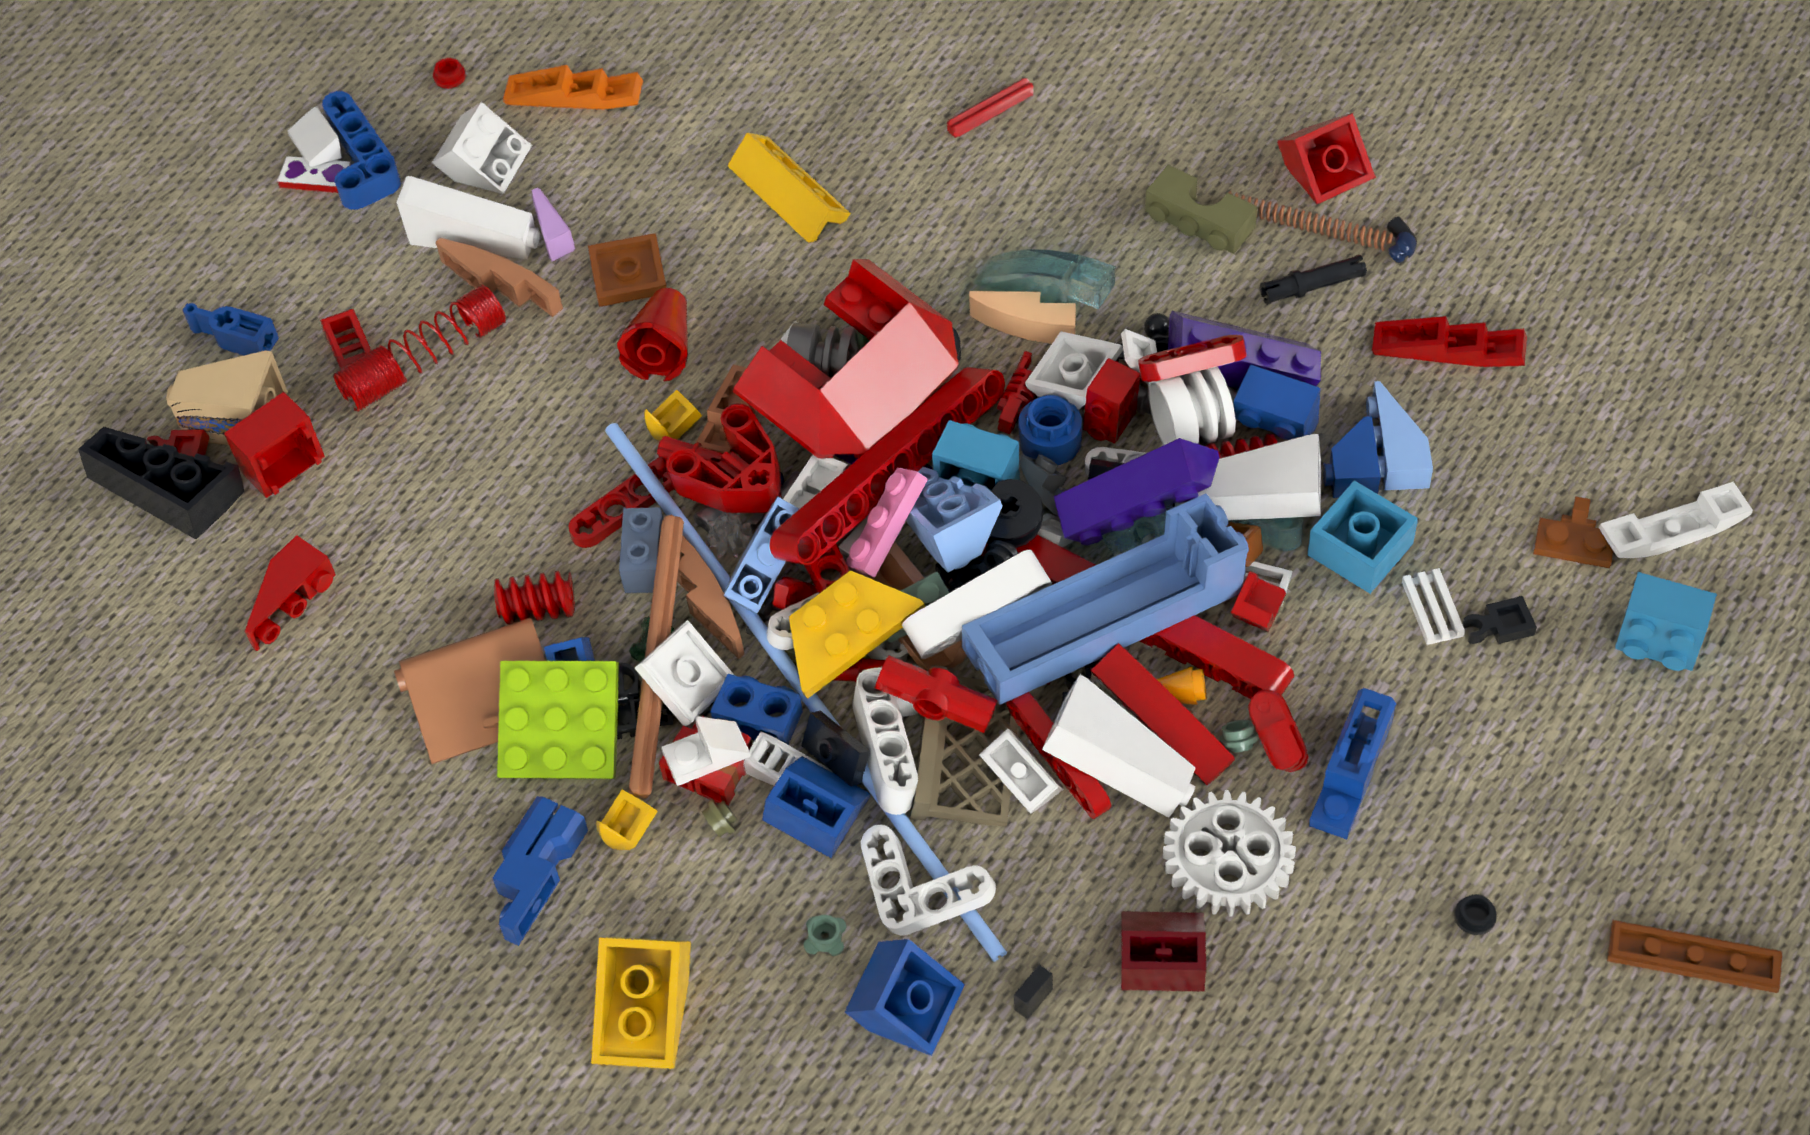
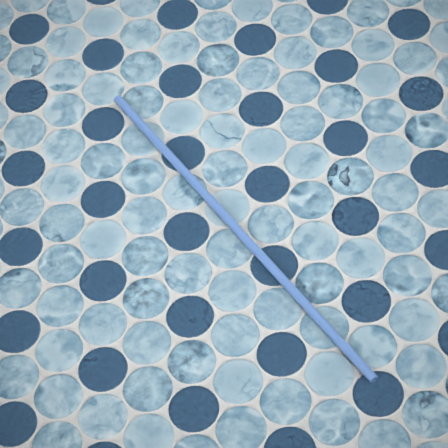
(790, 671)

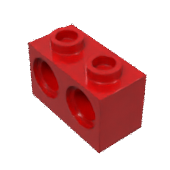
(1111, 401)

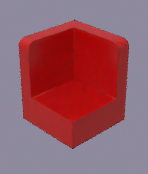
(1258, 602)

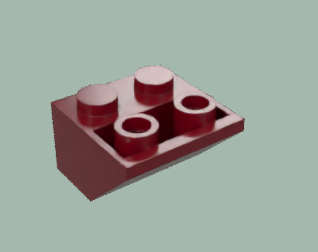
(1163, 951)

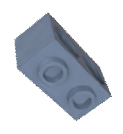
(639, 548)

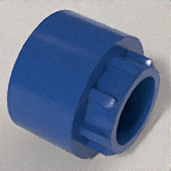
(1050, 429)

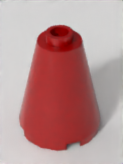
(657, 337)

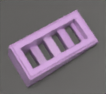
(554, 230)

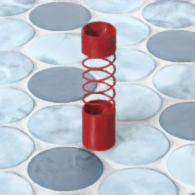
(379, 372)

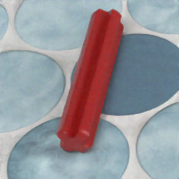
(990, 107)

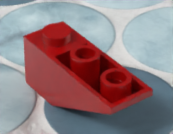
(292, 569)

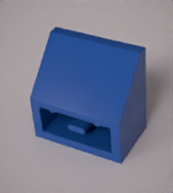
(814, 806)

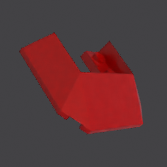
(876, 389)

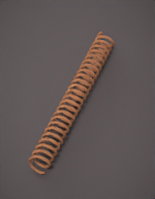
(1321, 224)

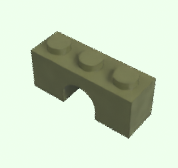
(1221, 224)

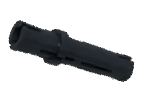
(1299, 283)

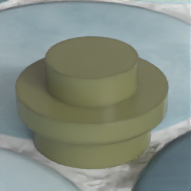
(720, 817)

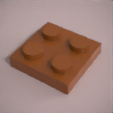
(626, 269)

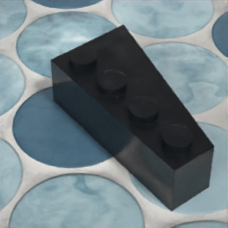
(160, 480)

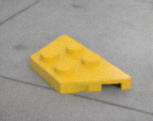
(845, 626)

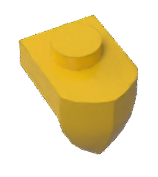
(671, 417)
(625, 822)

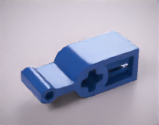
(233, 328)

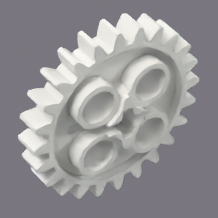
(1253, 831)

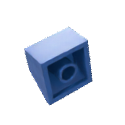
(1277, 404)
(905, 996)

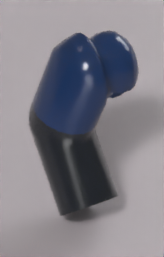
(1404, 239)

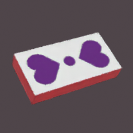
(299, 175)

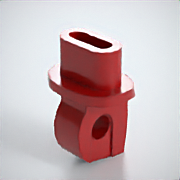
(791, 591)

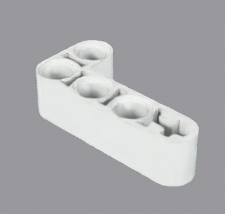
(942, 621)
(884, 734)

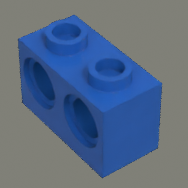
(761, 702)

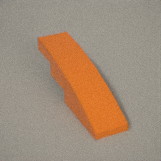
(567, 90)

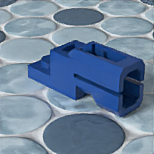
(1352, 764)
(530, 863)

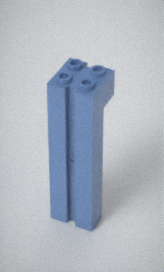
(1110, 603)

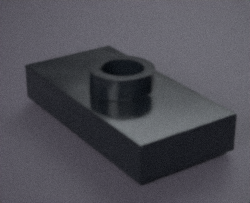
(835, 748)

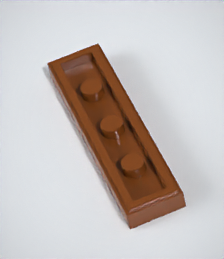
(1695, 956)

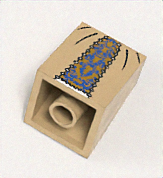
(224, 393)

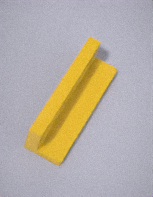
(786, 186)

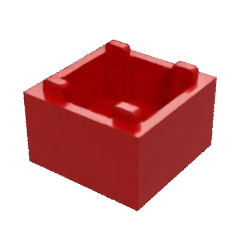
(274, 444)

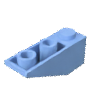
(1405, 448)

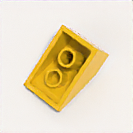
(639, 1001)

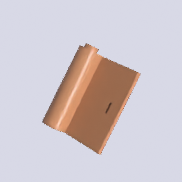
(459, 687)

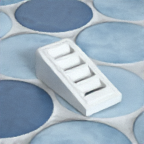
(778, 749)

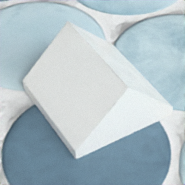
(1071, 367)

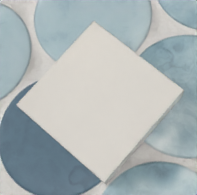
(684, 673)

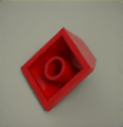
(1327, 157)

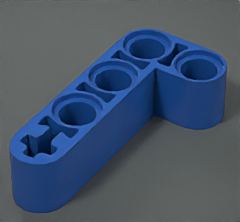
(374, 167)

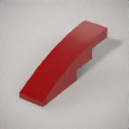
(1454, 344)
(1162, 713)

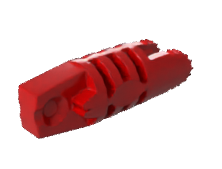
(1015, 395)

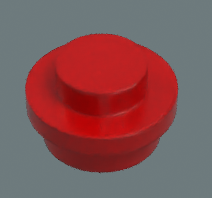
(449, 73)

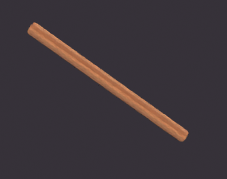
(659, 629)

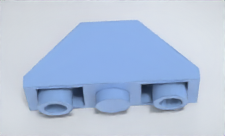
(757, 566)

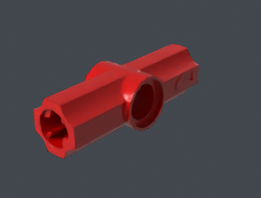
(936, 694)

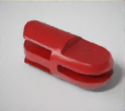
(1278, 731)

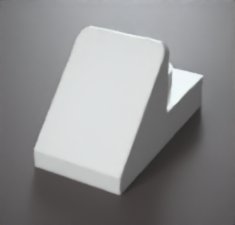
(711, 749)

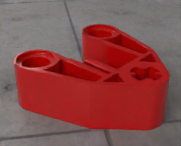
(736, 483)

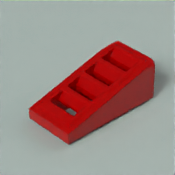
(338, 324)

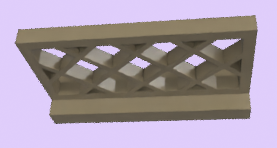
(930, 768)

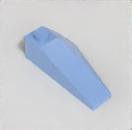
(953, 519)

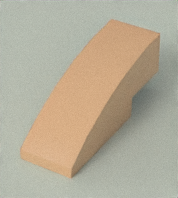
(1023, 314)

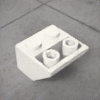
(482, 151)

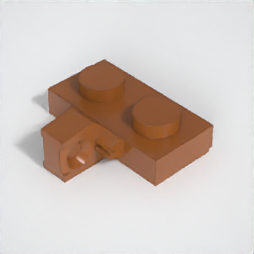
(1574, 538)

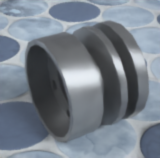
(827, 355)

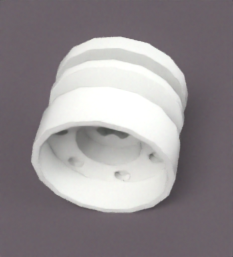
(1192, 407)

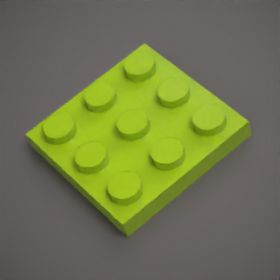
(558, 719)

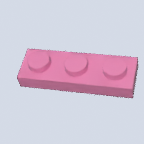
(885, 522)

